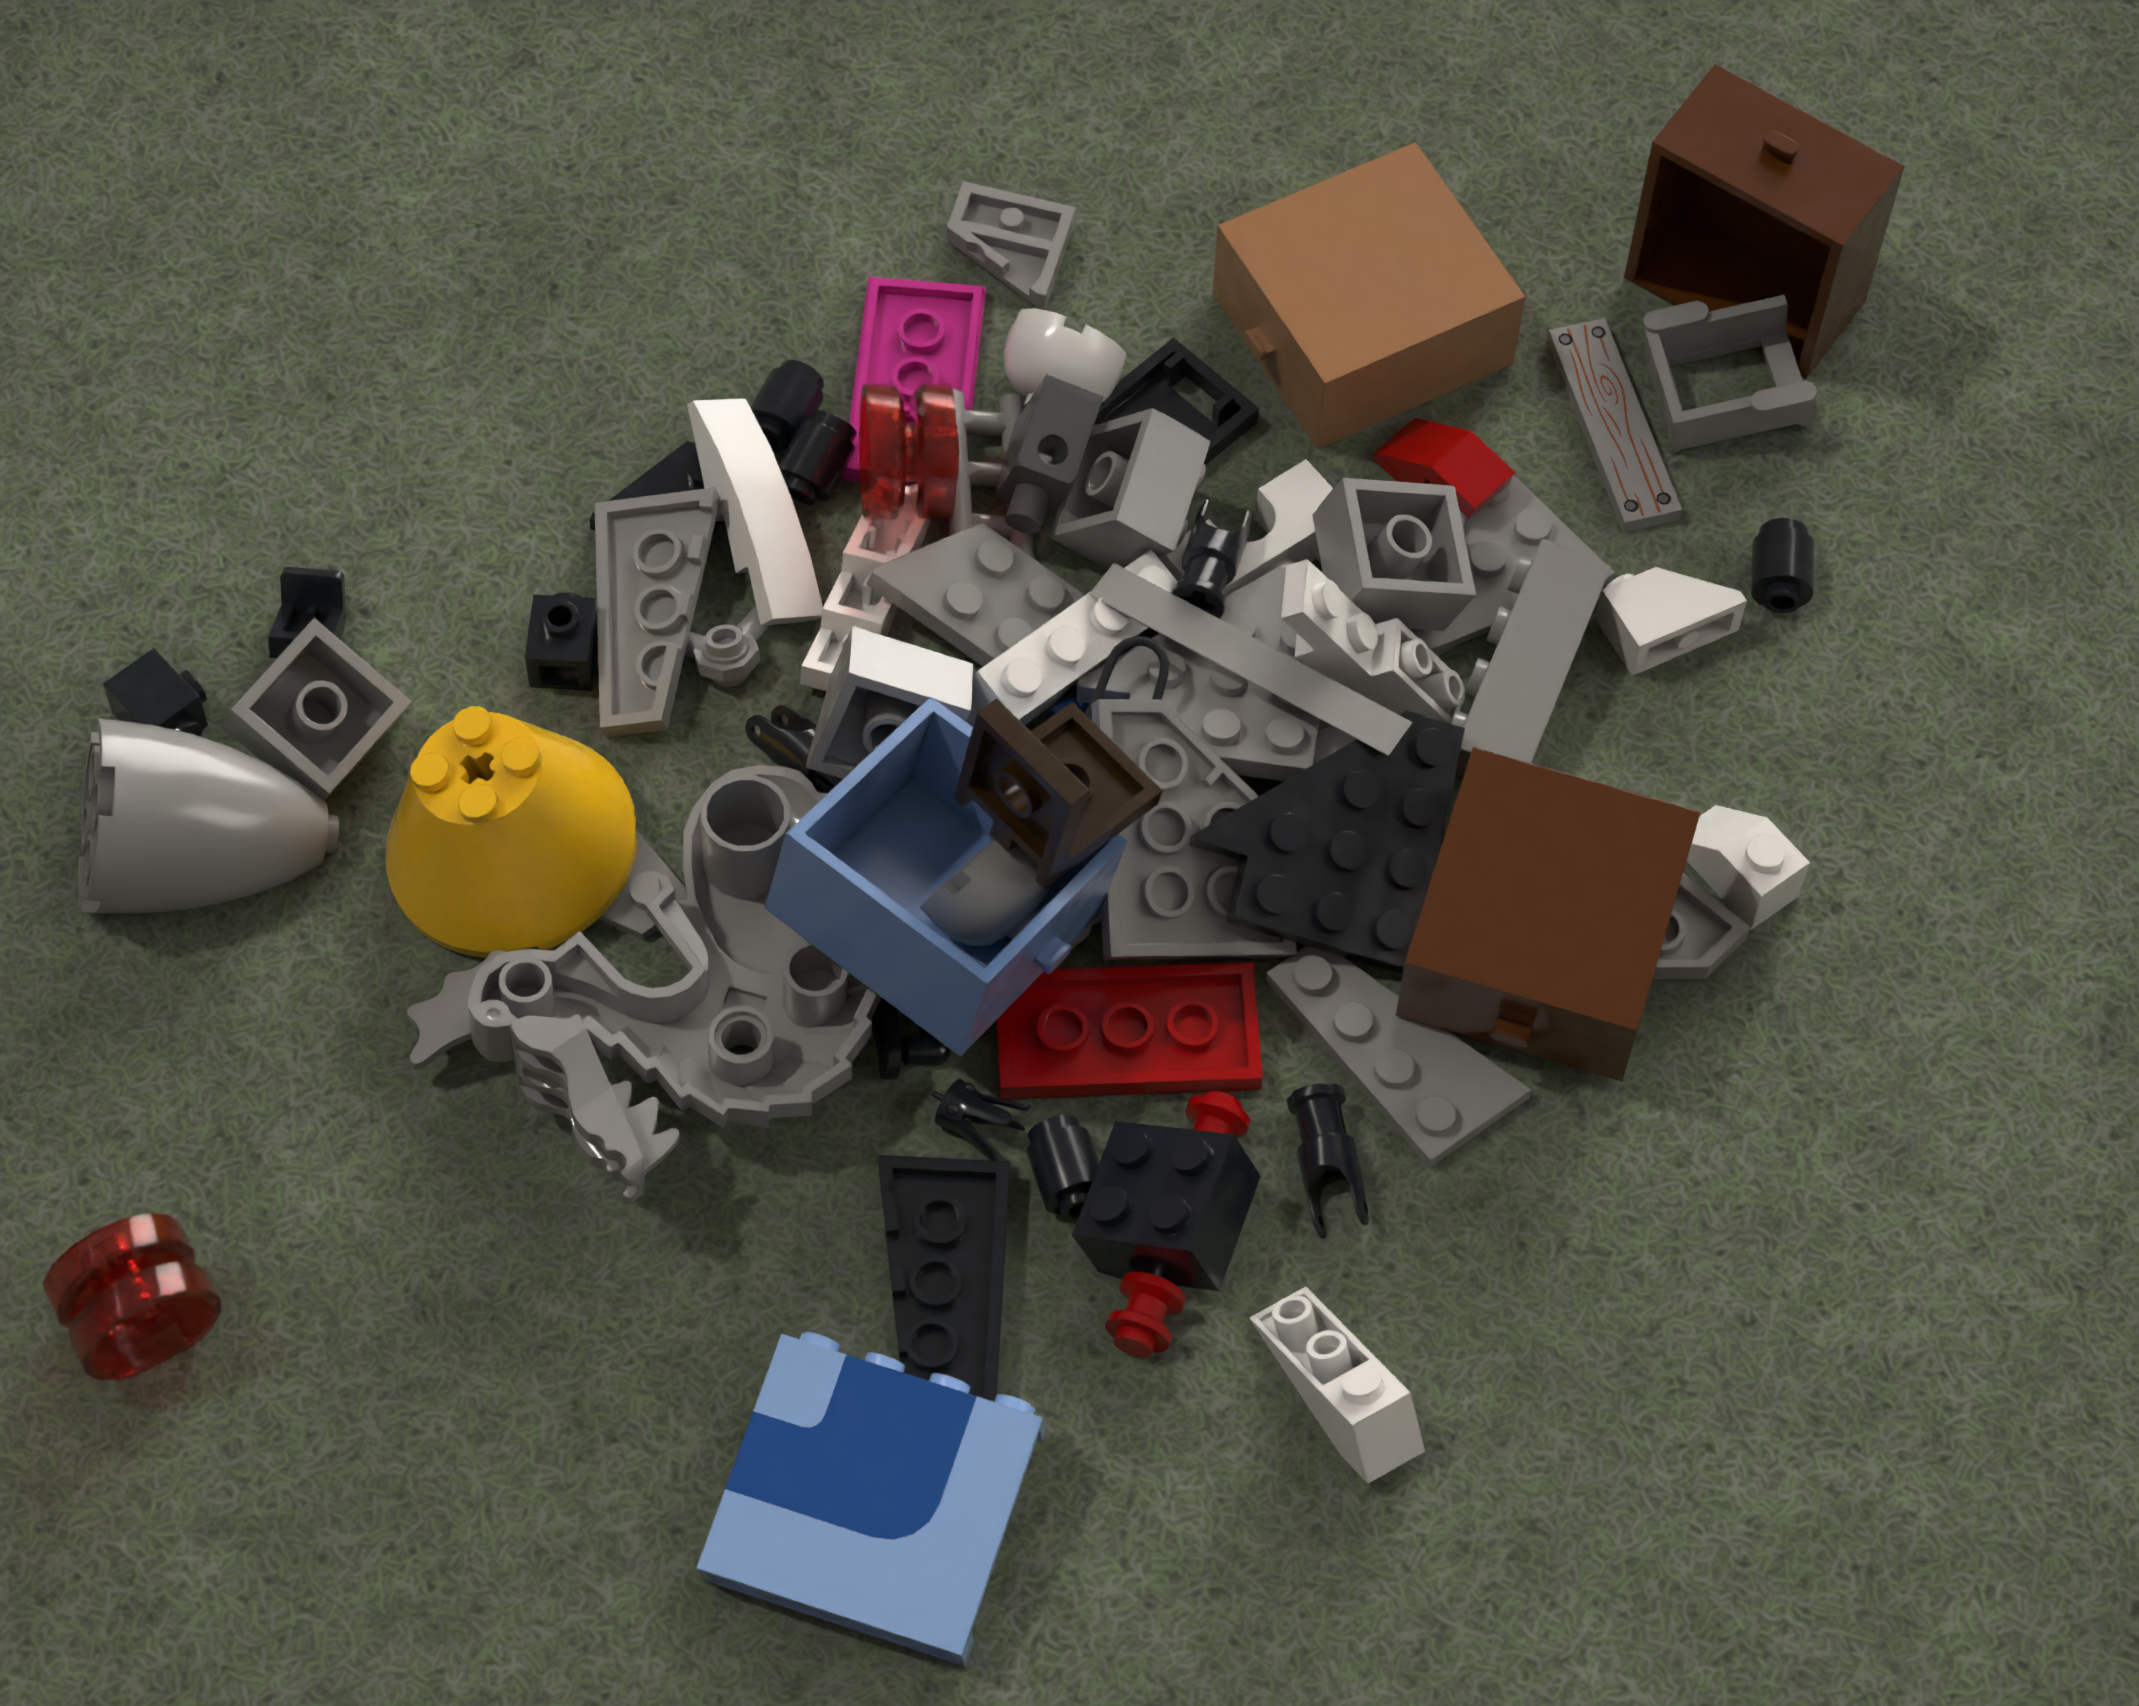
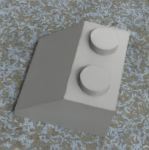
(875, 691)

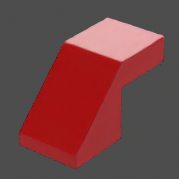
(1445, 456)

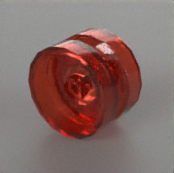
(914, 451)
(131, 1296)

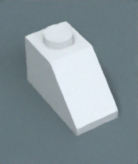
(1665, 616)
(1747, 862)

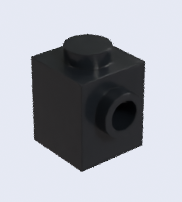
(562, 642)
(157, 695)

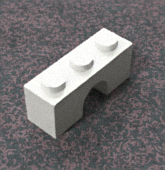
(1286, 514)

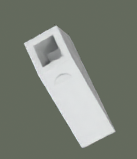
(1343, 1384)

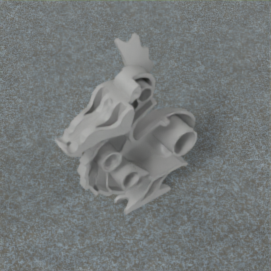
(745, 986)

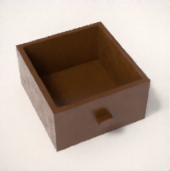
(1760, 206)
(1546, 913)

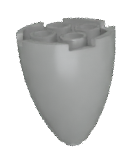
(189, 823)

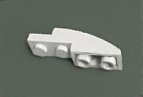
(1372, 659)

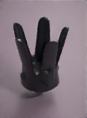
(965, 1105)

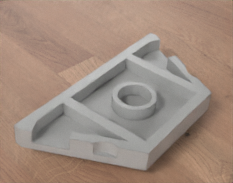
(975, 591)

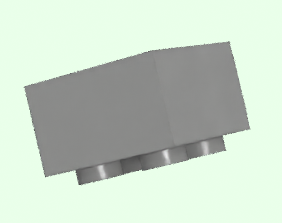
(1132, 489)
(1396, 550)
(316, 711)

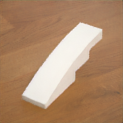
(756, 511)
(851, 598)

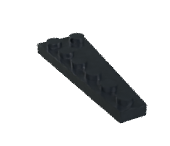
(947, 1264)

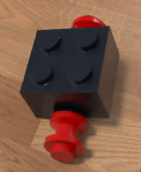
(1167, 1214)

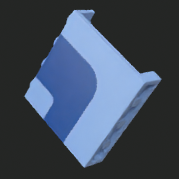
(871, 1496)

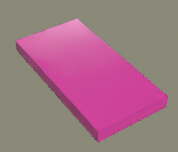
(917, 337)

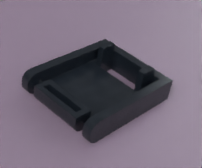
(1151, 385)

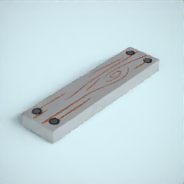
(1614, 425)

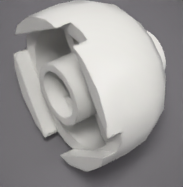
(1043, 346)

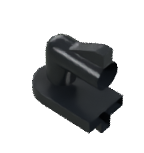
(914, 1050)

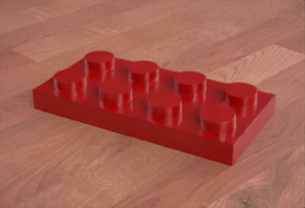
(1132, 1032)

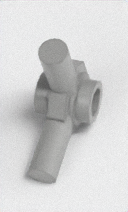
(727, 650)

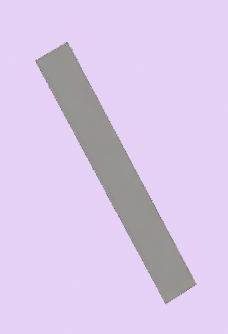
(1251, 659)

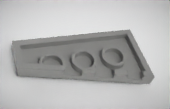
(647, 594)
(1413, 1073)

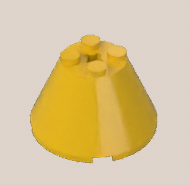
(508, 836)

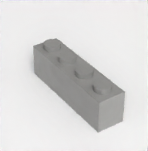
(1531, 653)

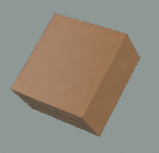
(1367, 294)

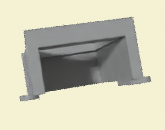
(1694, 333)

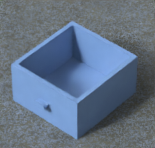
(882, 847)

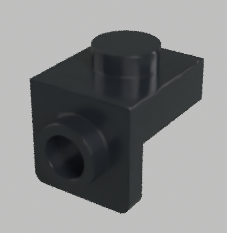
(306, 596)

